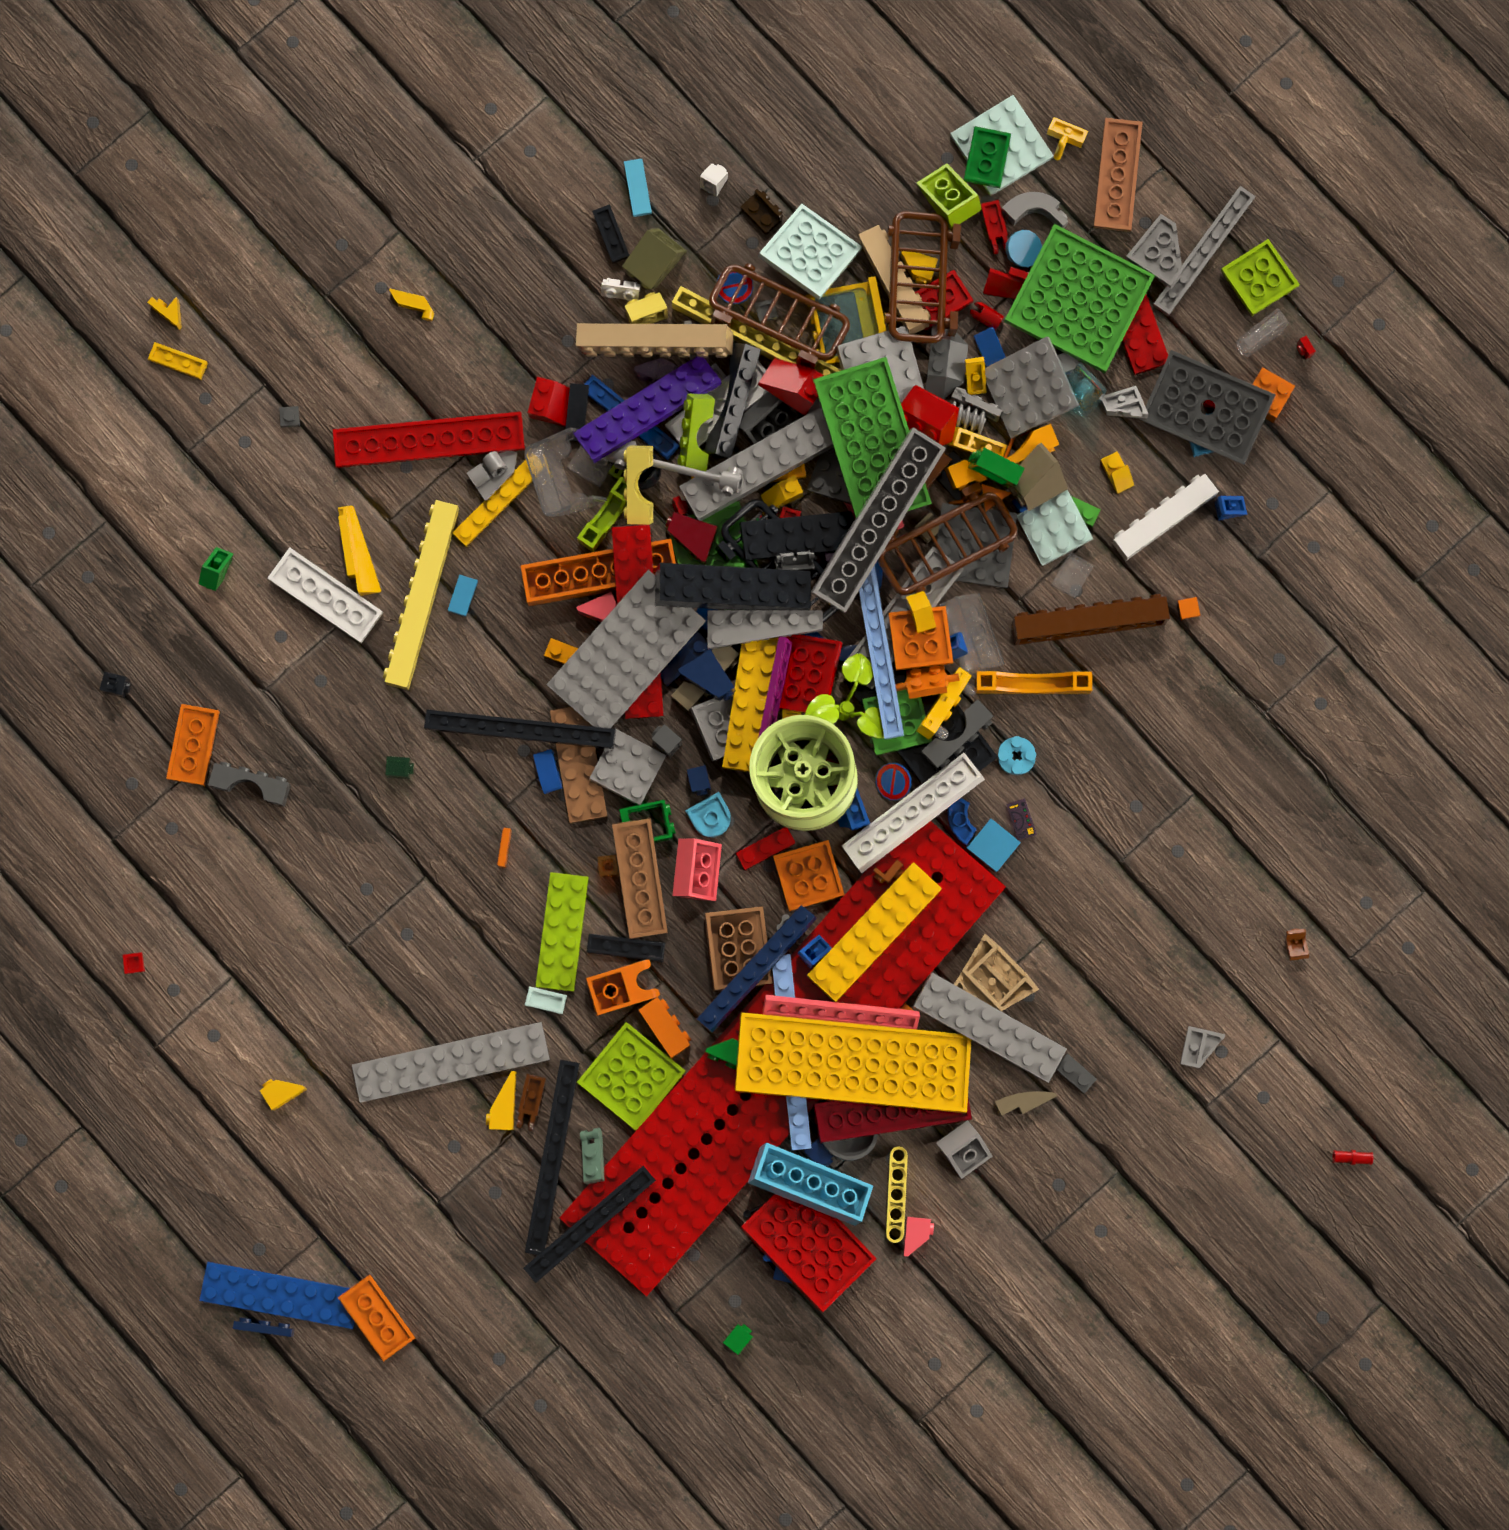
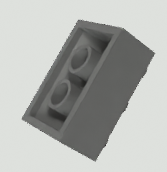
(766, 418)

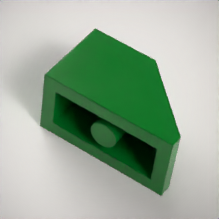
(215, 569)

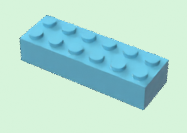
(810, 1184)

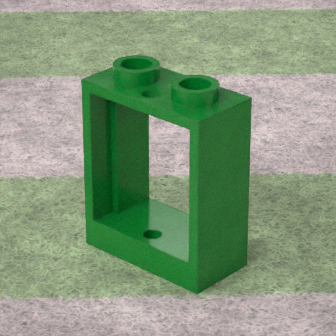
(995, 467)
(649, 806)

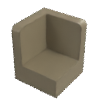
(925, 536)

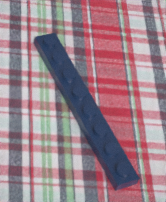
(756, 968)

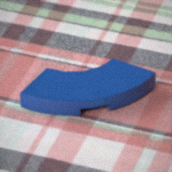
(959, 821)

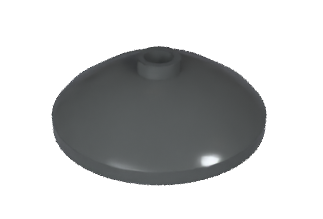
(852, 1148)

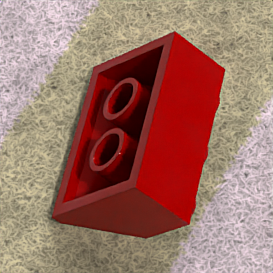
(930, 415)

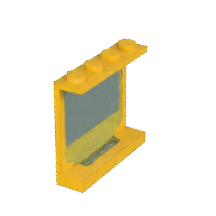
(860, 305)

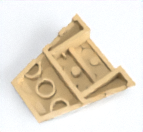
(995, 976)

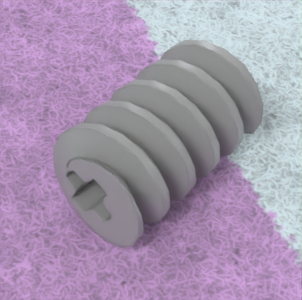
(970, 419)

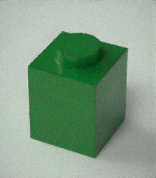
(738, 1338)

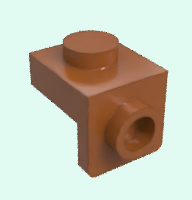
(894, 872)
(1296, 944)

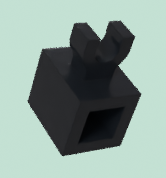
(115, 685)

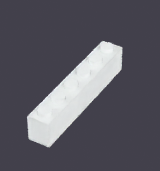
(1165, 516)

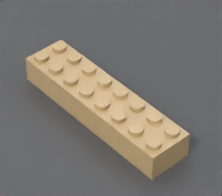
(655, 339)

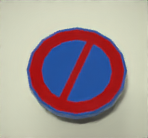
(731, 285)
(893, 781)

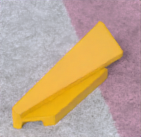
(356, 553)

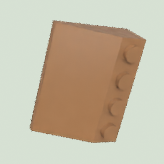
(733, 941)

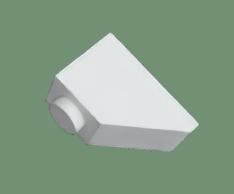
(713, 179)

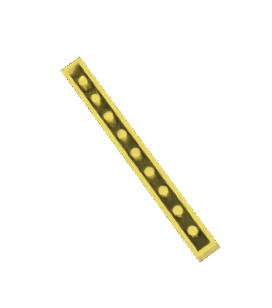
(701, 311)
(422, 595)

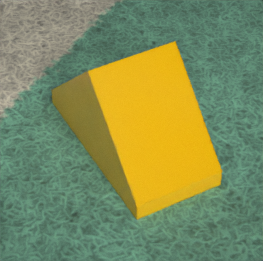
(921, 611)

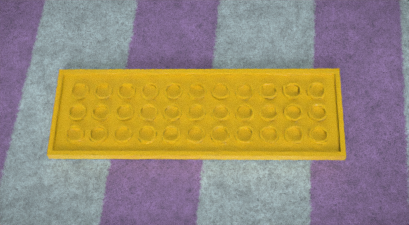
(853, 1063)

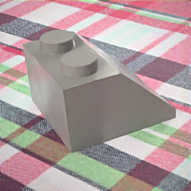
(964, 1149)

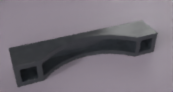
(724, 433)

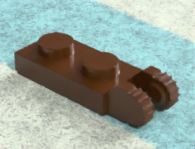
(531, 1099)

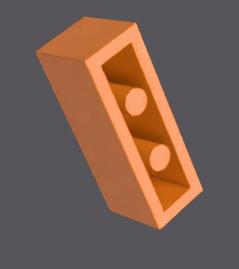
(665, 1027)

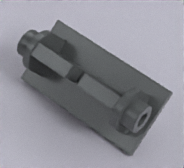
(801, 562)

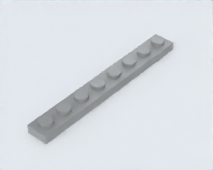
(1205, 249)

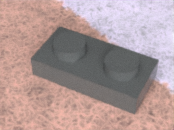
(1075, 1073)

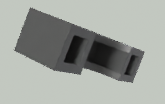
(940, 751)
(225, 778)

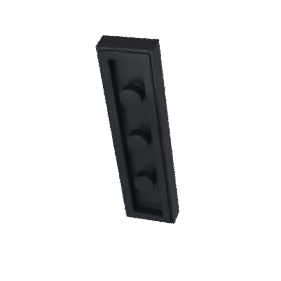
(625, 947)

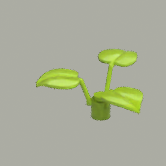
(856, 670)

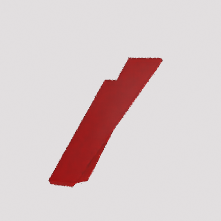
(1005, 284)

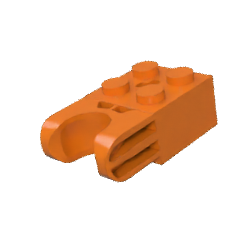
(625, 986)

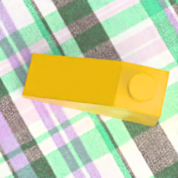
(970, 442)
(503, 1108)

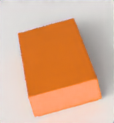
(504, 847)

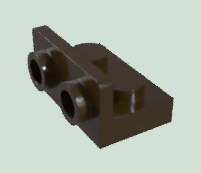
(762, 211)

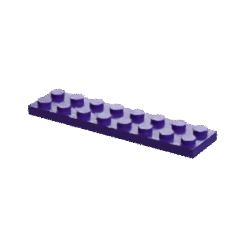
(646, 408)

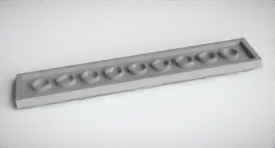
(450, 1062)

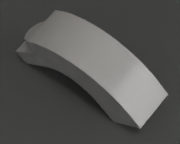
(1034, 203)

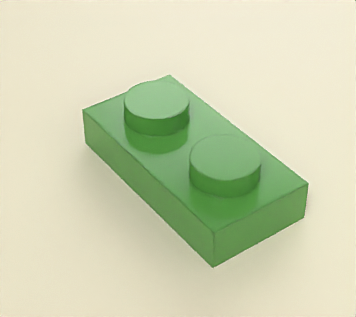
(1088, 512)

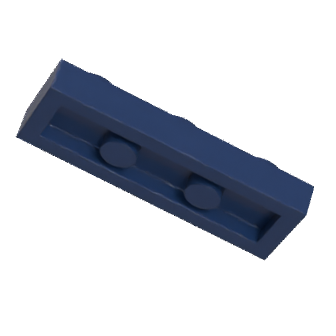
(264, 1327)

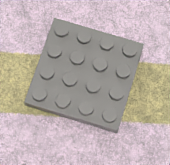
(881, 345)
(1030, 387)

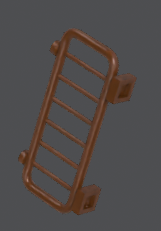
(946, 236)
(807, 356)
(969, 493)

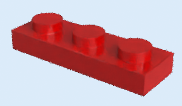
(765, 848)

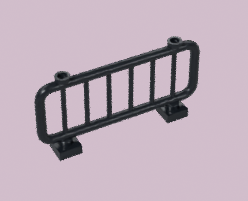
(727, 550)

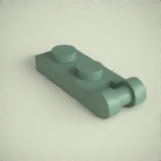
(592, 1156)

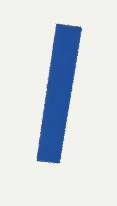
(609, 399)

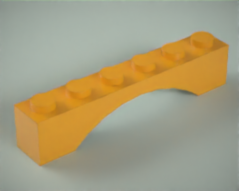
(960, 475)
(1014, 683)

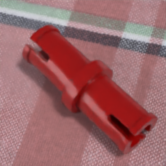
(1352, 1157)

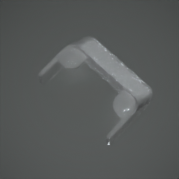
(550, 477)

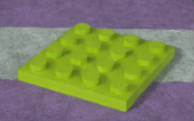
(631, 1076)

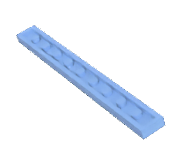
(880, 657)
(796, 1105)

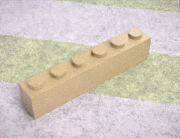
(879, 255)

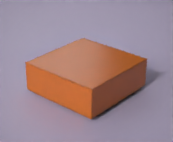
(1188, 608)

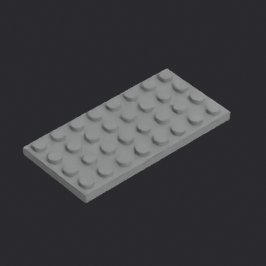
(624, 654)

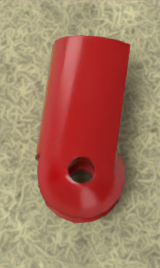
(987, 316)

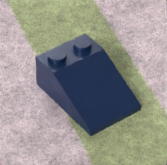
(692, 649)

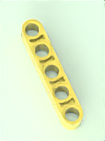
(898, 1204)

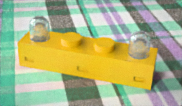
(941, 708)

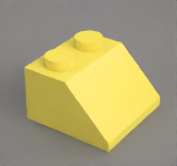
(647, 310)

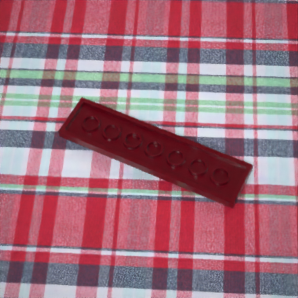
(852, 1120)

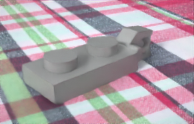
(991, 410)

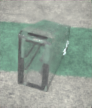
(1262, 333)

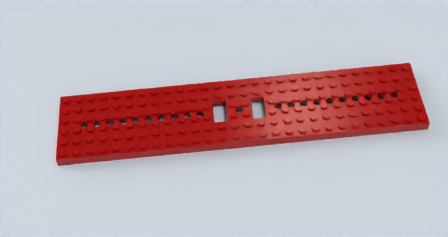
(710, 1085)

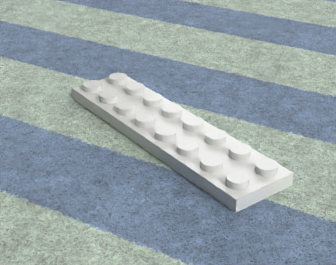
(913, 812)

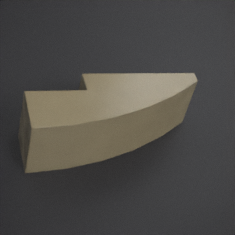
(1023, 1101)

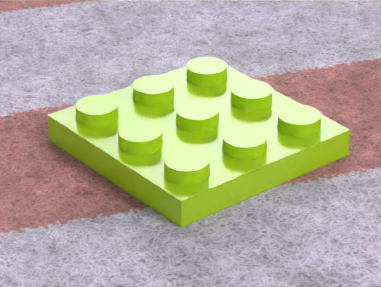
(1260, 277)

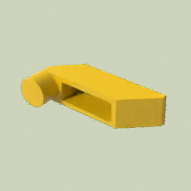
(413, 302)

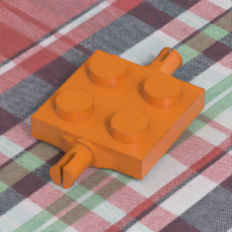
(926, 681)

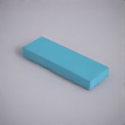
(637, 187)

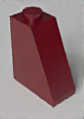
(692, 535)

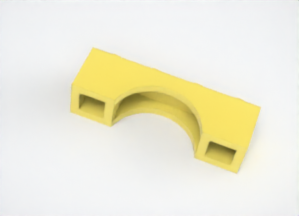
(638, 508)

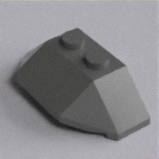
(946, 364)

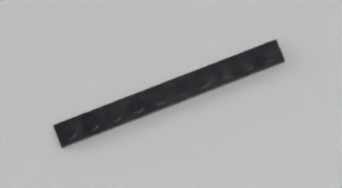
(520, 729)
(552, 1157)

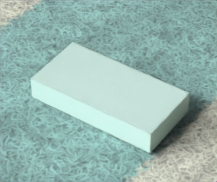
(545, 1000)

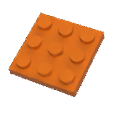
(922, 648)
(808, 875)

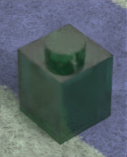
(399, 767)

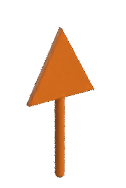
(989, 503)

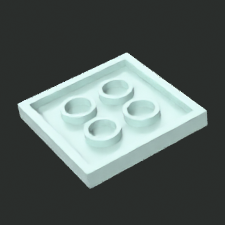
(1055, 528)

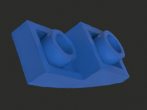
(547, 771)

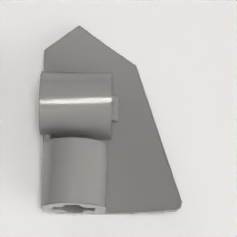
(493, 472)

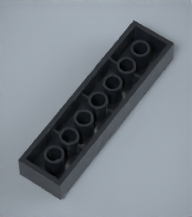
(731, 587)

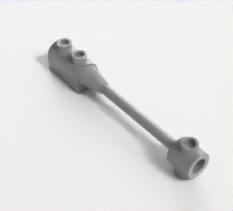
(729, 481)

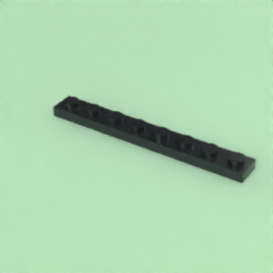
(589, 1224)

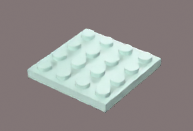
(1026, 145)
(810, 251)

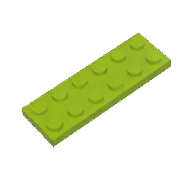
(562, 932)

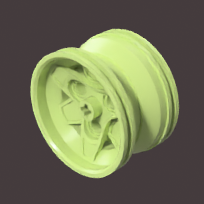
(813, 787)

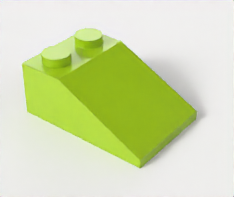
(950, 195)

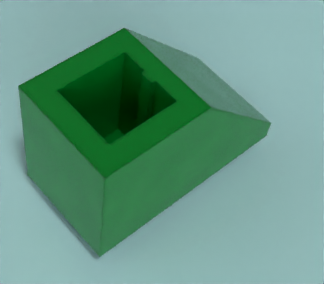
(724, 1051)

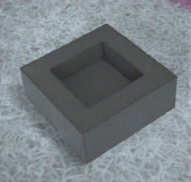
(762, 308)
(289, 416)

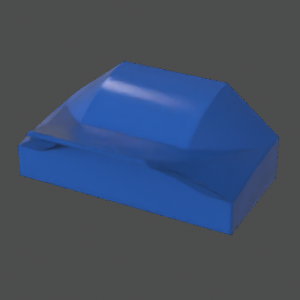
(855, 815)

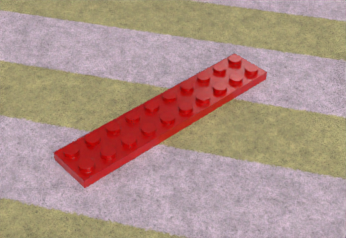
(428, 439)
(631, 561)

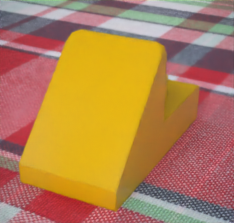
(171, 313)
(975, 376)
(1117, 472)

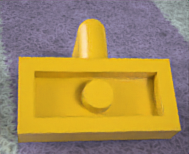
(1067, 134)

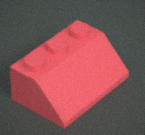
(697, 869)

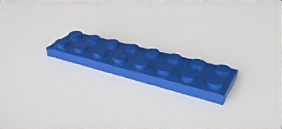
(275, 1294)

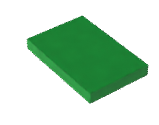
(987, 157)

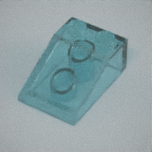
(1087, 390)

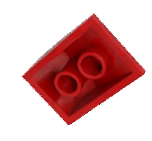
(791, 384)

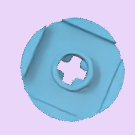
(1027, 754)

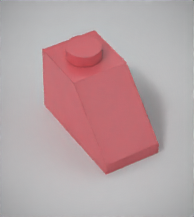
(598, 608)
(916, 1233)

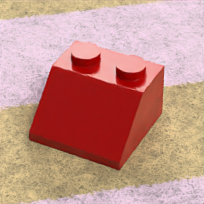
(549, 402)

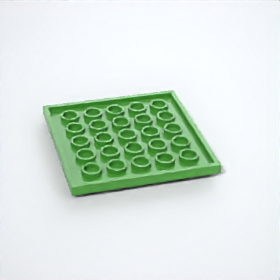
(1079, 298)

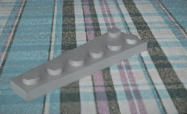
(745, 626)

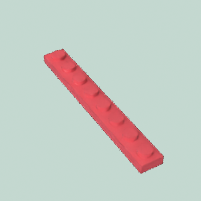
(840, 1012)

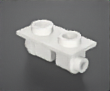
(612, 289)

